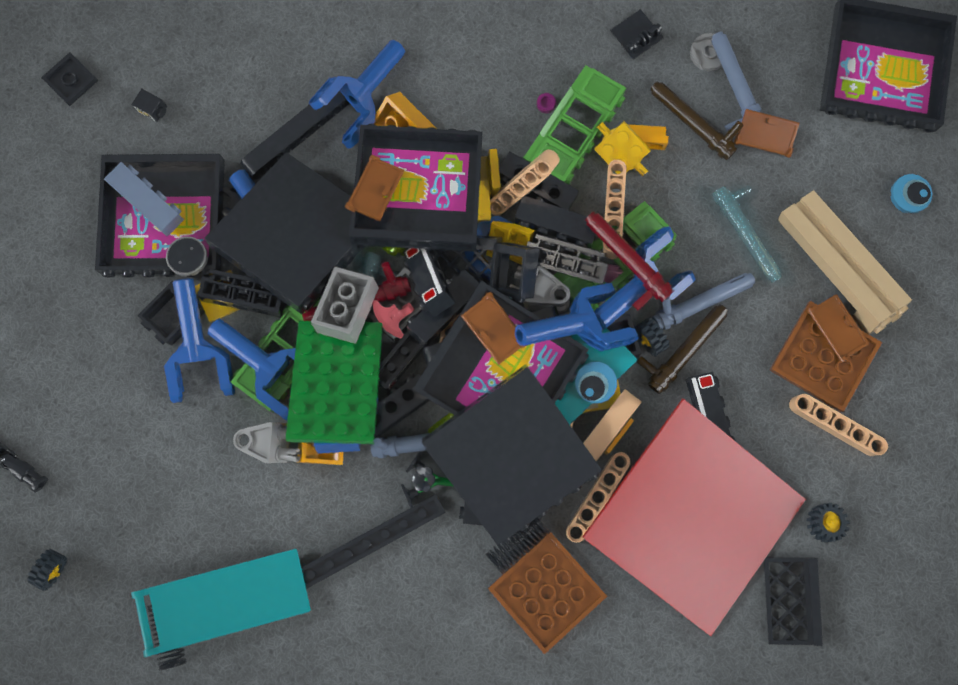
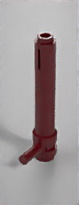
(652, 280)
(387, 290)

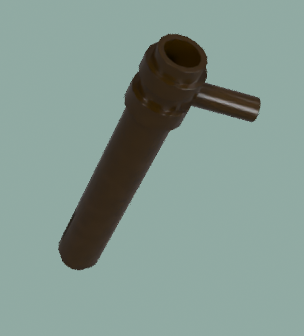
(716, 140)
(668, 372)

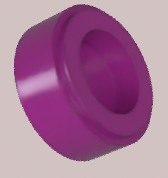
(546, 103)

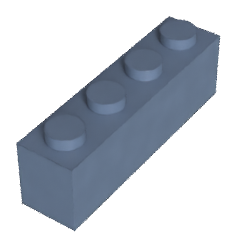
(144, 199)

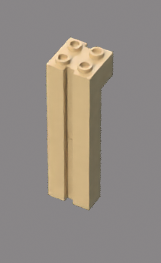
(846, 263)

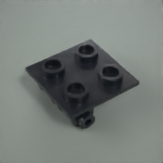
(637, 34)

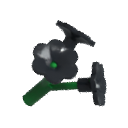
(423, 479)

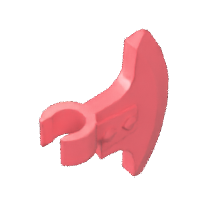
(391, 317)

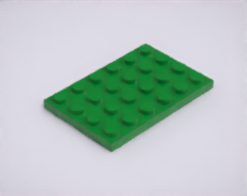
(334, 387)

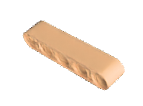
(524, 182)
(613, 199)
(611, 424)
(848, 426)
(606, 491)

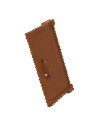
(773, 136)
(376, 181)
(497, 328)
(837, 330)

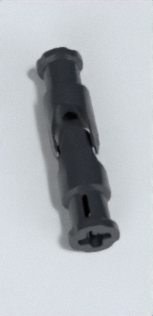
(21, 469)

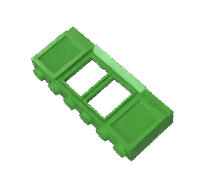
(597, 93)
(639, 226)
(245, 377)

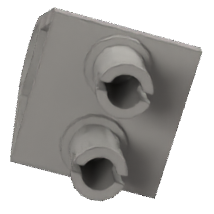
(546, 291)
(267, 443)

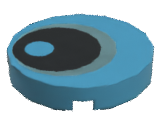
(911, 193)
(596, 382)

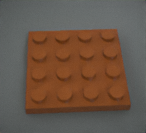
(814, 366)
(547, 592)

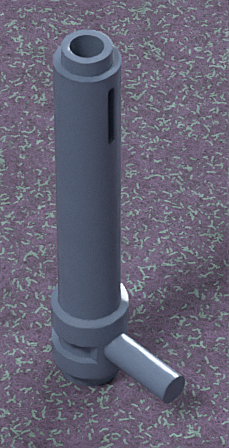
(734, 75)
(676, 313)
(397, 445)

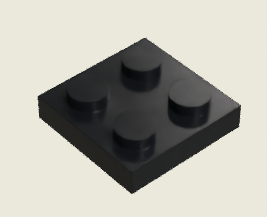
(69, 78)

